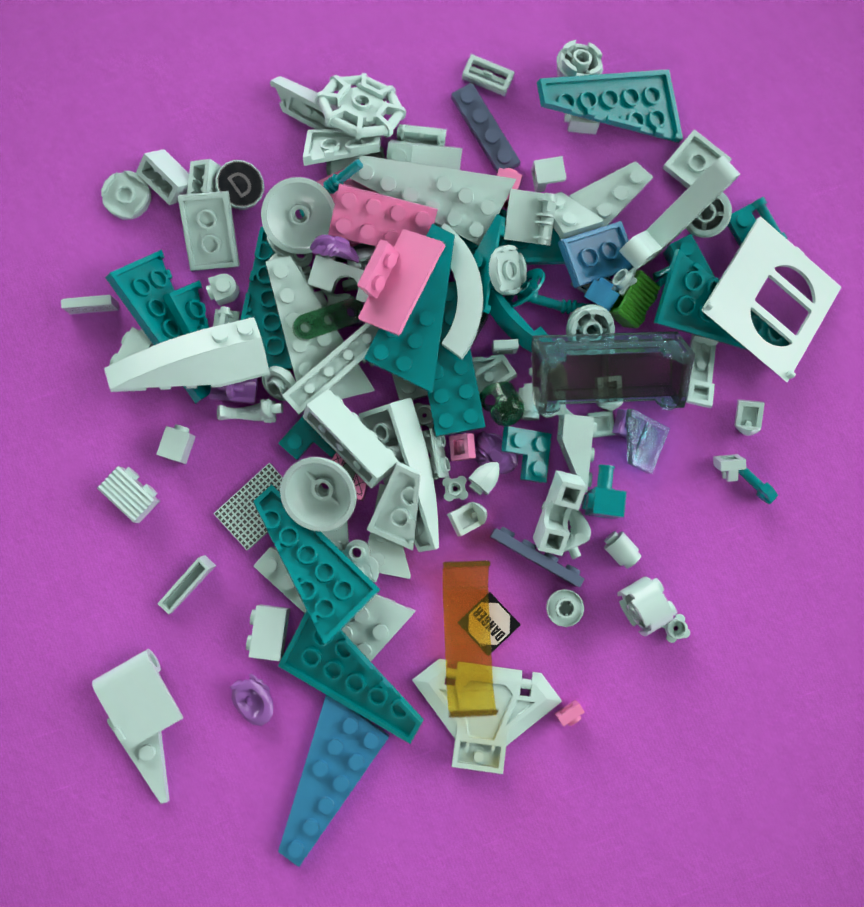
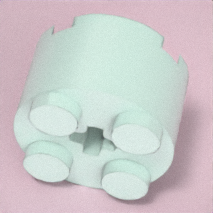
(646, 605)

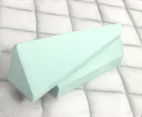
(300, 103)

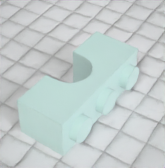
(327, 273)
(563, 496)

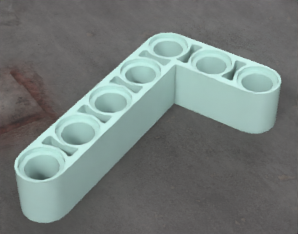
(649, 243)

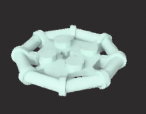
(364, 116)

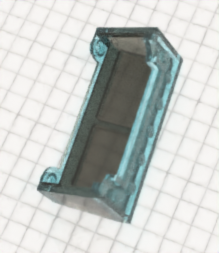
(610, 369)

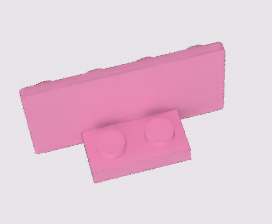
(397, 279)

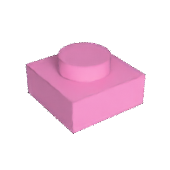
(462, 447)
(570, 714)

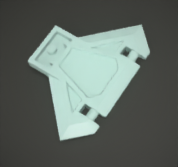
(483, 739)

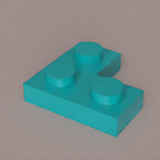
(301, 437)
(533, 447)

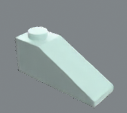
(425, 154)

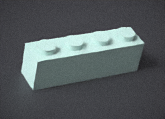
(350, 438)

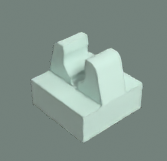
(729, 466)

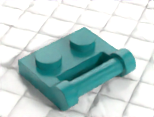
(743, 220)

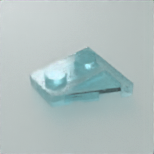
(644, 440)

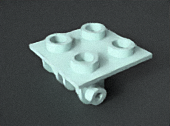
(530, 216)

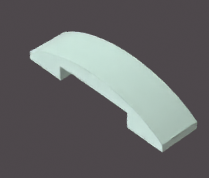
(700, 386)

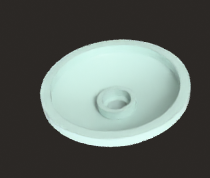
(279, 216)

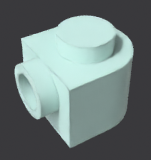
(223, 289)

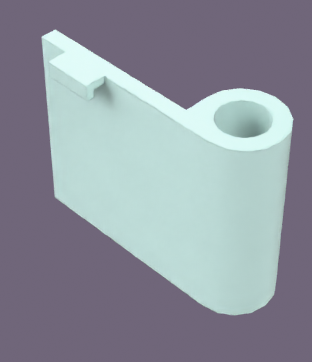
(136, 699)

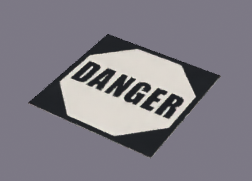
(501, 622)

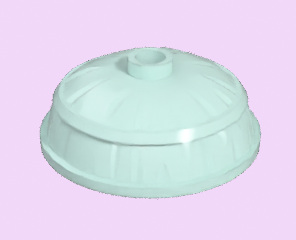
(311, 503)

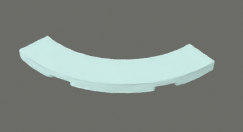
(469, 300)

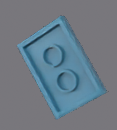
(595, 254)

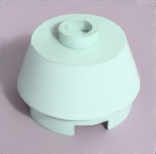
(579, 60)
(712, 219)
(590, 320)

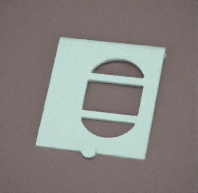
(741, 282)

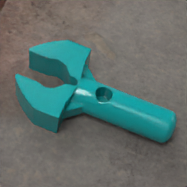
(764, 491)

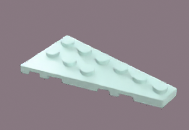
(463, 198)
(296, 298)
(367, 630)

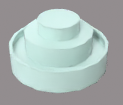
(278, 382)
(565, 608)

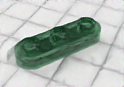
(316, 322)

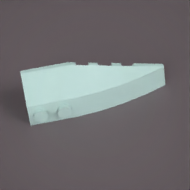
(204, 357)
(400, 431)

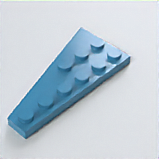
(335, 763)

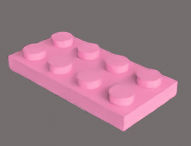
(376, 217)

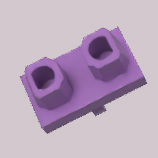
(239, 392)

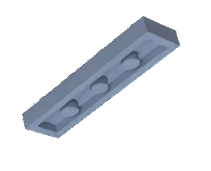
(485, 128)
(546, 561)

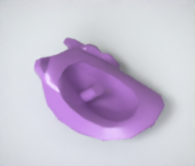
(334, 246)
(489, 450)
(253, 700)

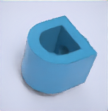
(602, 293)

